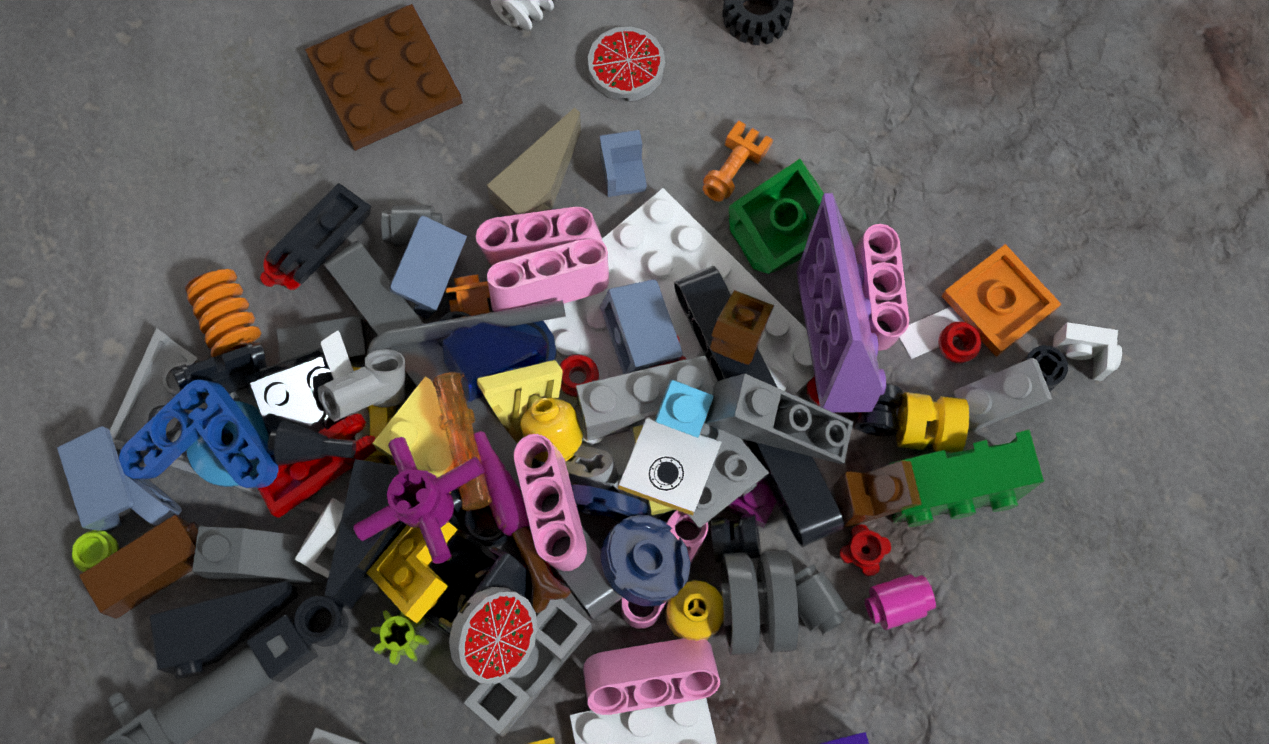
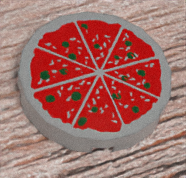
(626, 63)
(493, 635)

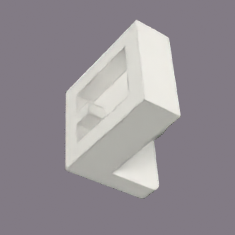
(1085, 342)
(321, 540)

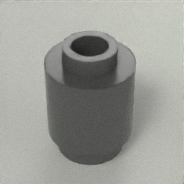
(400, 222)
(818, 600)

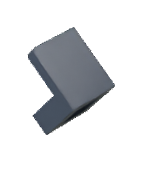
(622, 163)

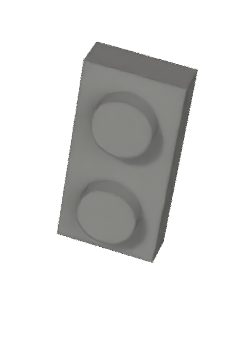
(1004, 393)

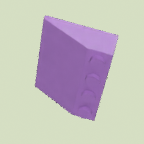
(838, 317)

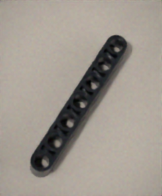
(791, 476)

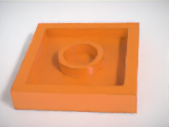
(1001, 300)

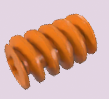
(221, 311)

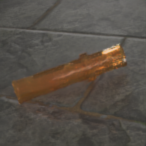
(457, 422)

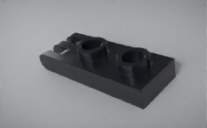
(319, 233)

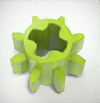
(387, 635)

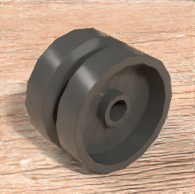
(763, 602)

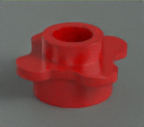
(273, 276)
(877, 546)

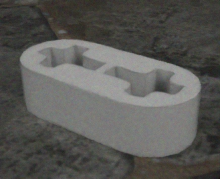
(591, 468)

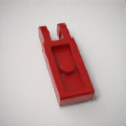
(303, 479)

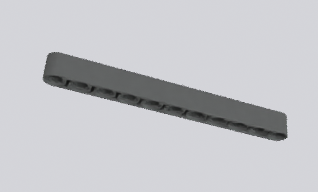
(382, 311)

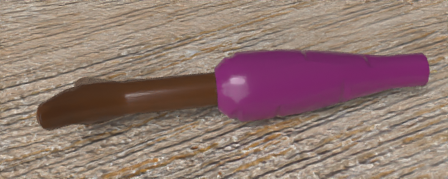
(511, 518)

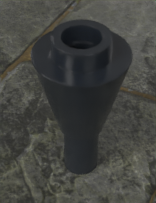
(297, 444)

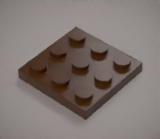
(384, 76)

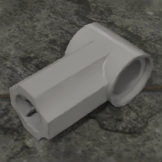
(377, 384)

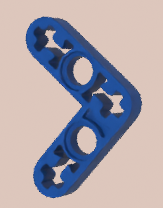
(203, 423)

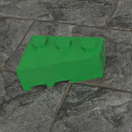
(973, 479)

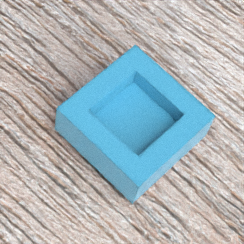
(684, 408)

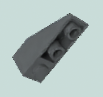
(778, 419)

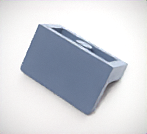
(427, 265)
(640, 326)
(96, 479)

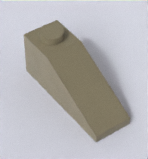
(537, 174)

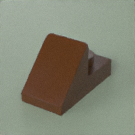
(740, 327)
(876, 493)

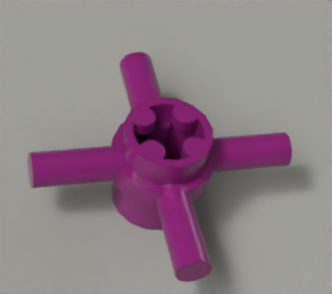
(424, 487)

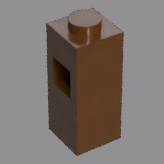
(142, 567)

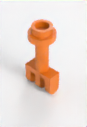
(719, 184)

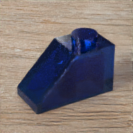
(489, 351)

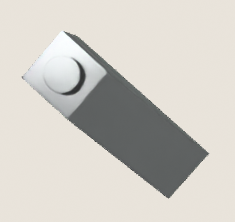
(251, 557)

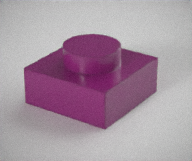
(758, 502)

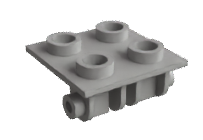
(732, 475)

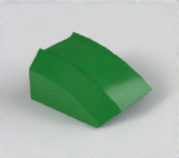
(776, 218)

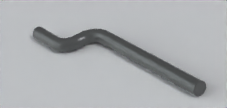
(444, 328)

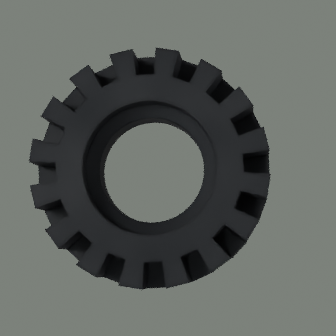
(755, 25)

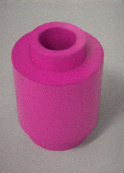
(900, 601)

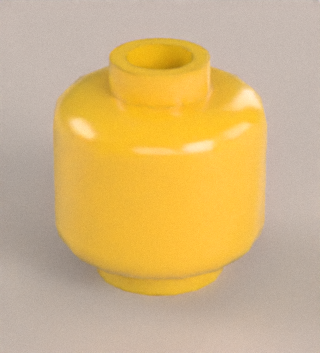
(556, 422)
(681, 619)

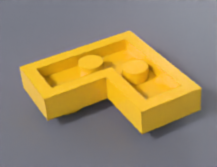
(405, 572)

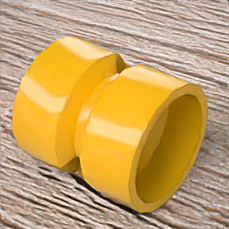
(947, 423)

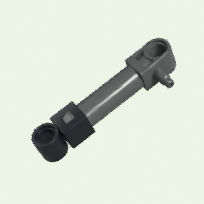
(270, 657)

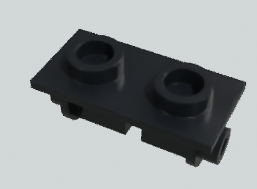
(224, 369)

